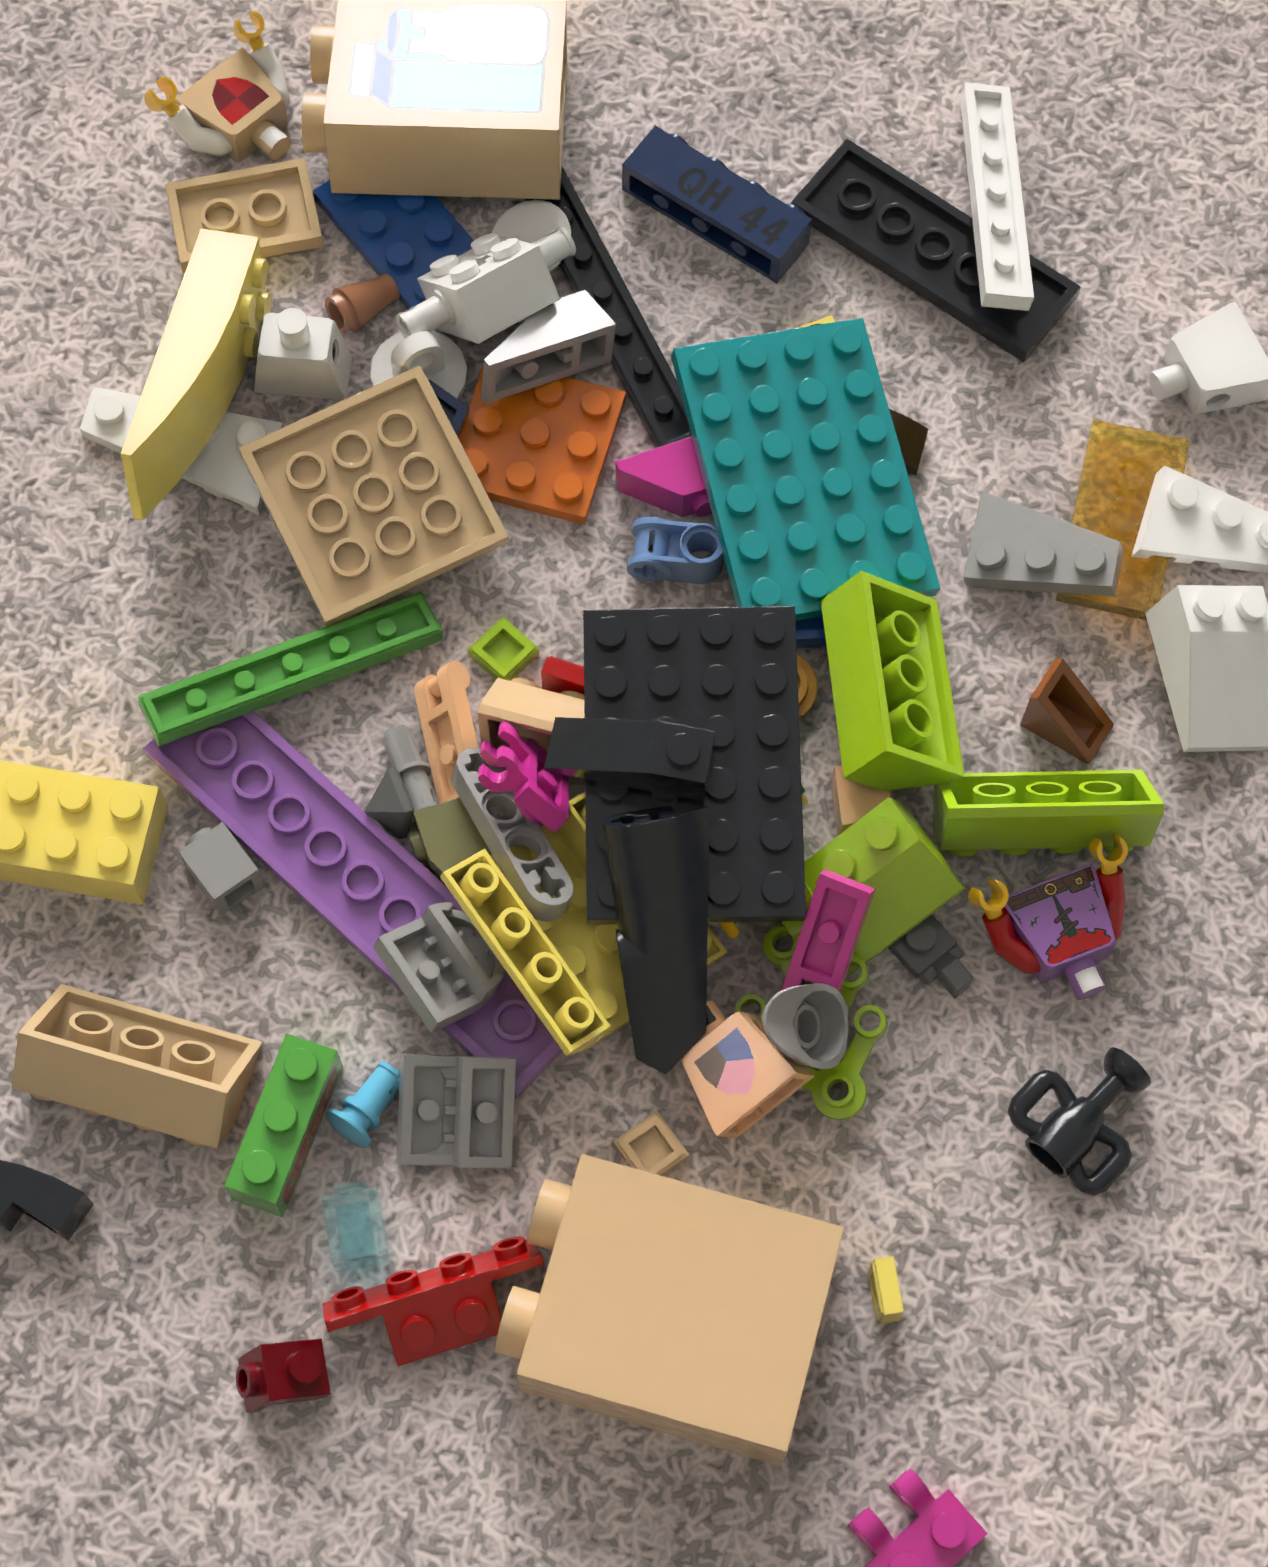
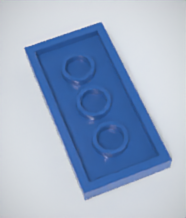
(396, 234)

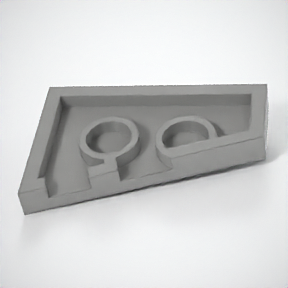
(1038, 552)

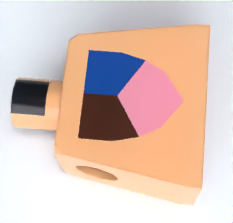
(739, 1072)

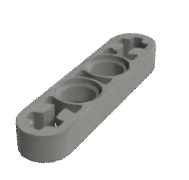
(518, 831)

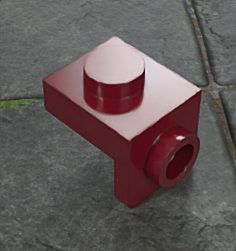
(282, 1374)

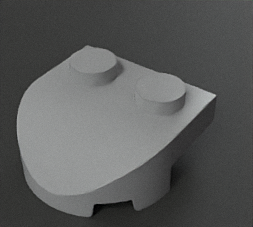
(441, 965)

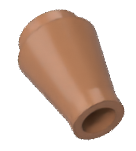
(360, 302)

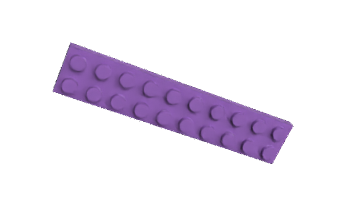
(337, 864)

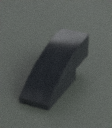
(41, 1198)

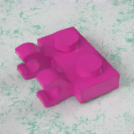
(537, 793)
(935, 1538)

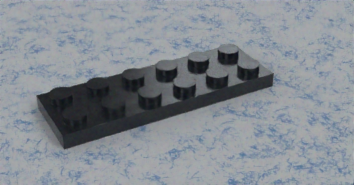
(925, 246)

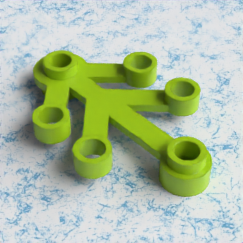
(859, 1050)

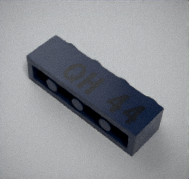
(716, 203)

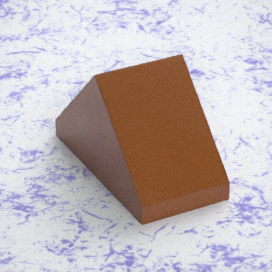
(1067, 713)

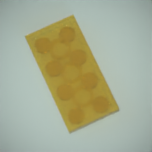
(1112, 501)

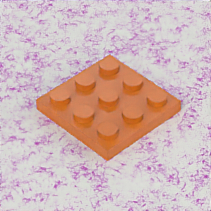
(543, 445)

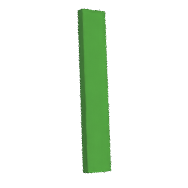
(289, 668)

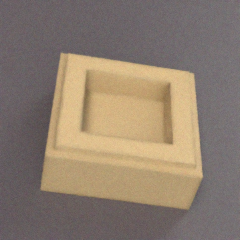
(651, 1146)

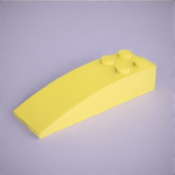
(196, 364)

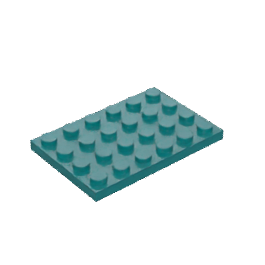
(802, 465)

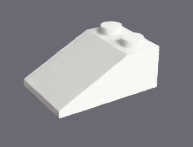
(1215, 664)

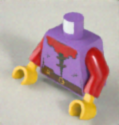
(1061, 922)

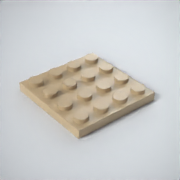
(373, 495)

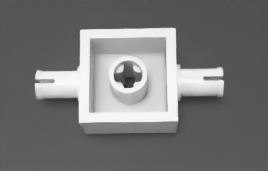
(488, 286)

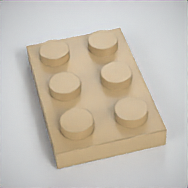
(255, 201)

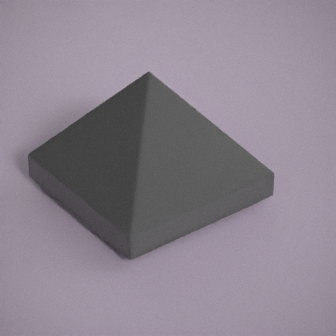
(391, 805)

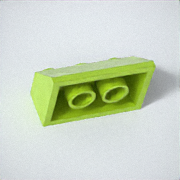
(895, 858)

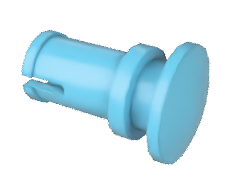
(364, 1108)

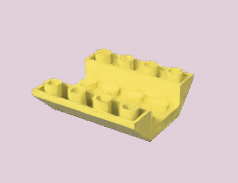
(562, 965)

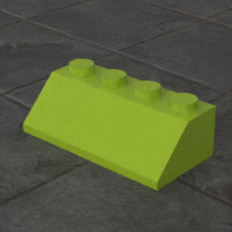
(890, 685)
(1045, 811)

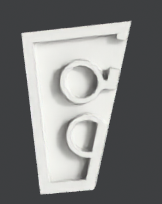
(1201, 524)

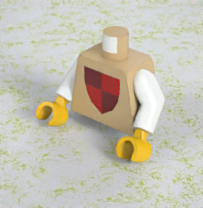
(233, 105)

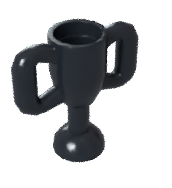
(1078, 1123)

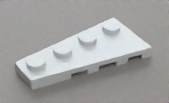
(218, 466)

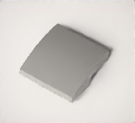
(456, 1111)

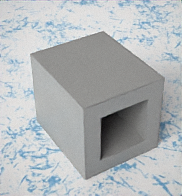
(220, 867)

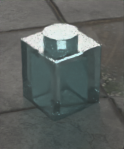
(356, 1227)

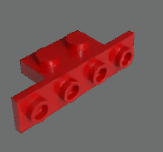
(438, 1306)

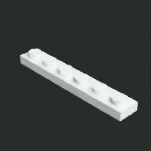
(996, 197)

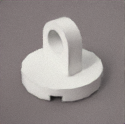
(435, 353)

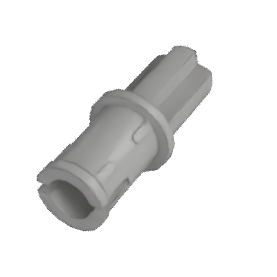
(412, 770)

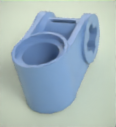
(672, 551)

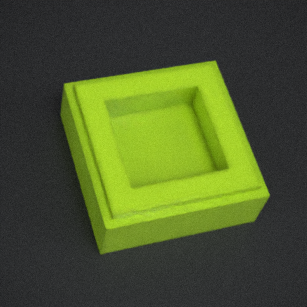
(503, 650)

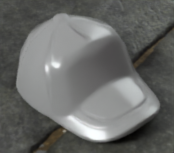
(808, 1024)

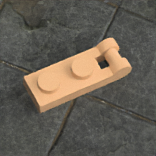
(445, 723)

